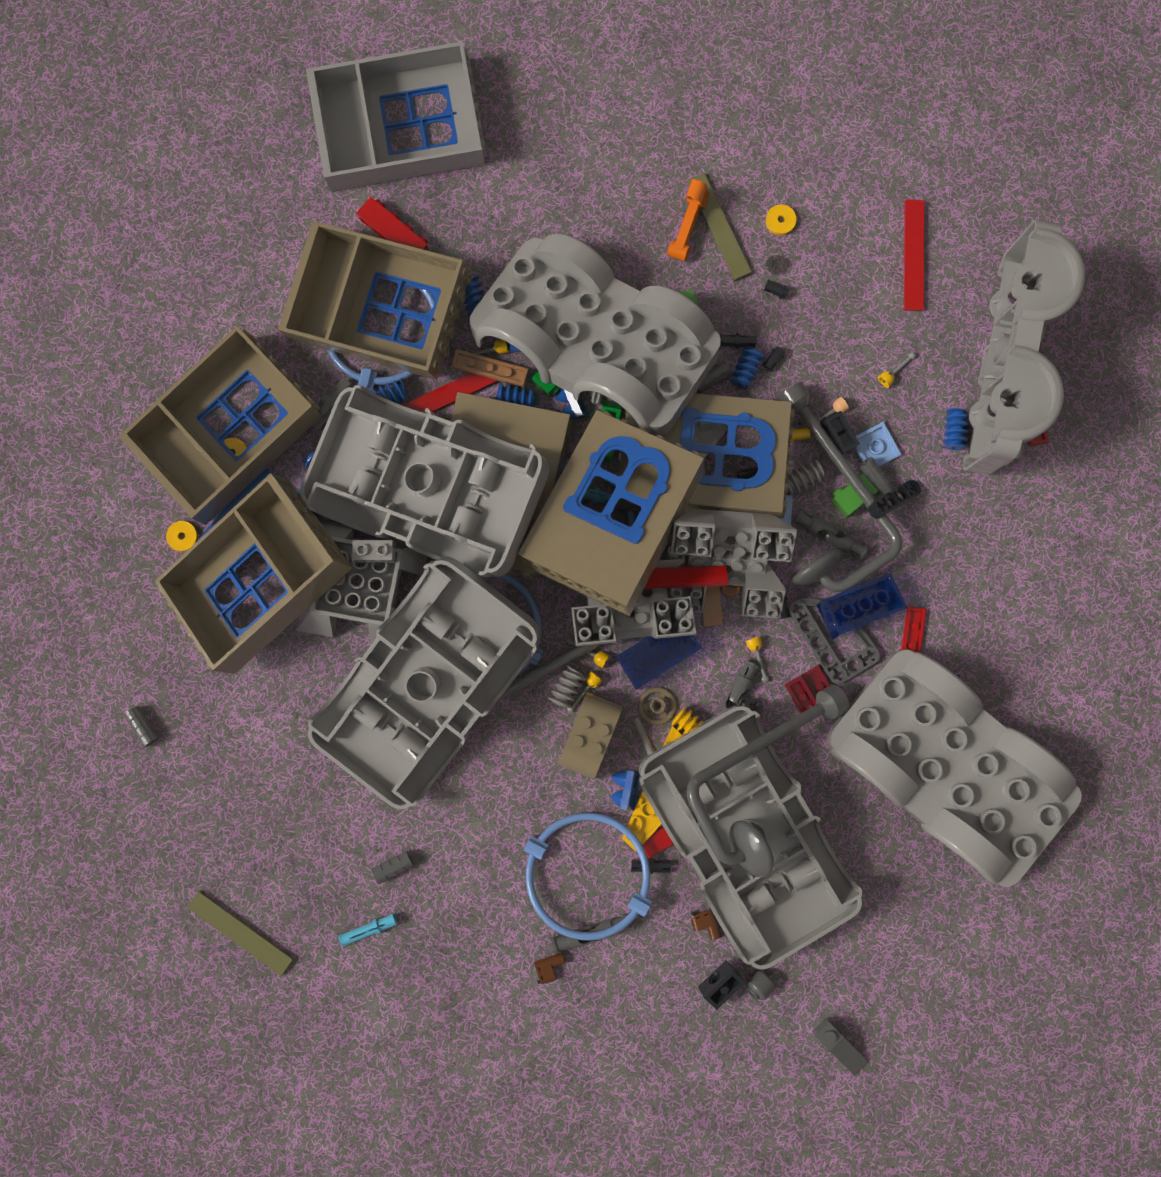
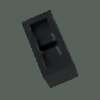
(840, 432)

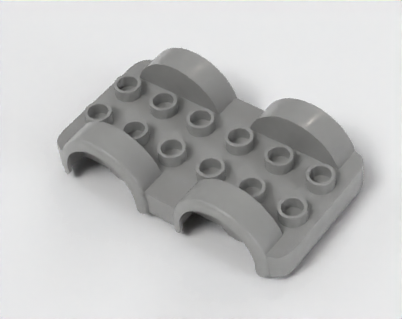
(599, 333)
(1016, 380)
(424, 481)
(424, 683)
(955, 766)
(808, 884)

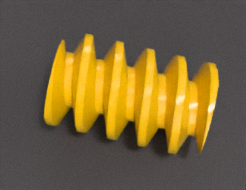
(685, 720)

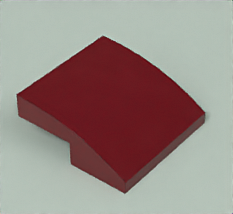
(806, 686)

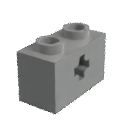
(373, 551)

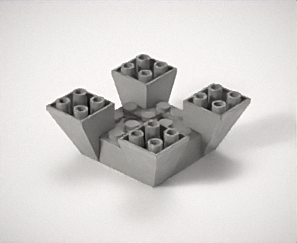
(741, 544)
(373, 605)
(651, 617)

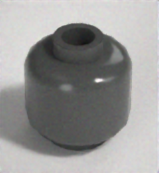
(761, 985)

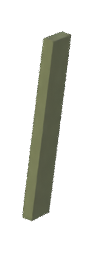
(723, 234)
(240, 933)

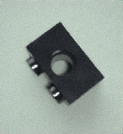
(721, 984)

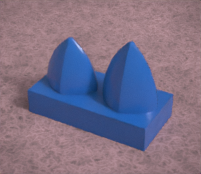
(576, 408)
(630, 782)

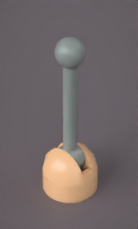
(839, 405)

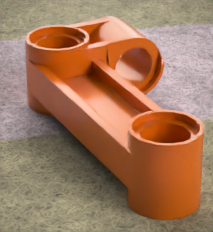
(696, 197)

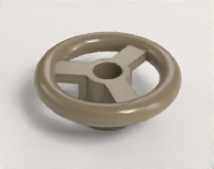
(642, 707)

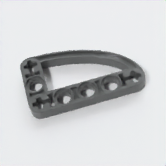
(826, 648)

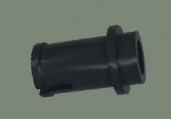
(776, 289)
(774, 358)
(747, 473)

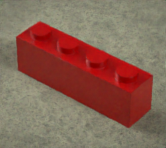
(388, 226)

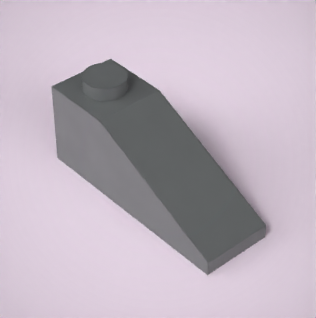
(839, 1046)

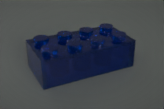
(861, 606)
(654, 656)

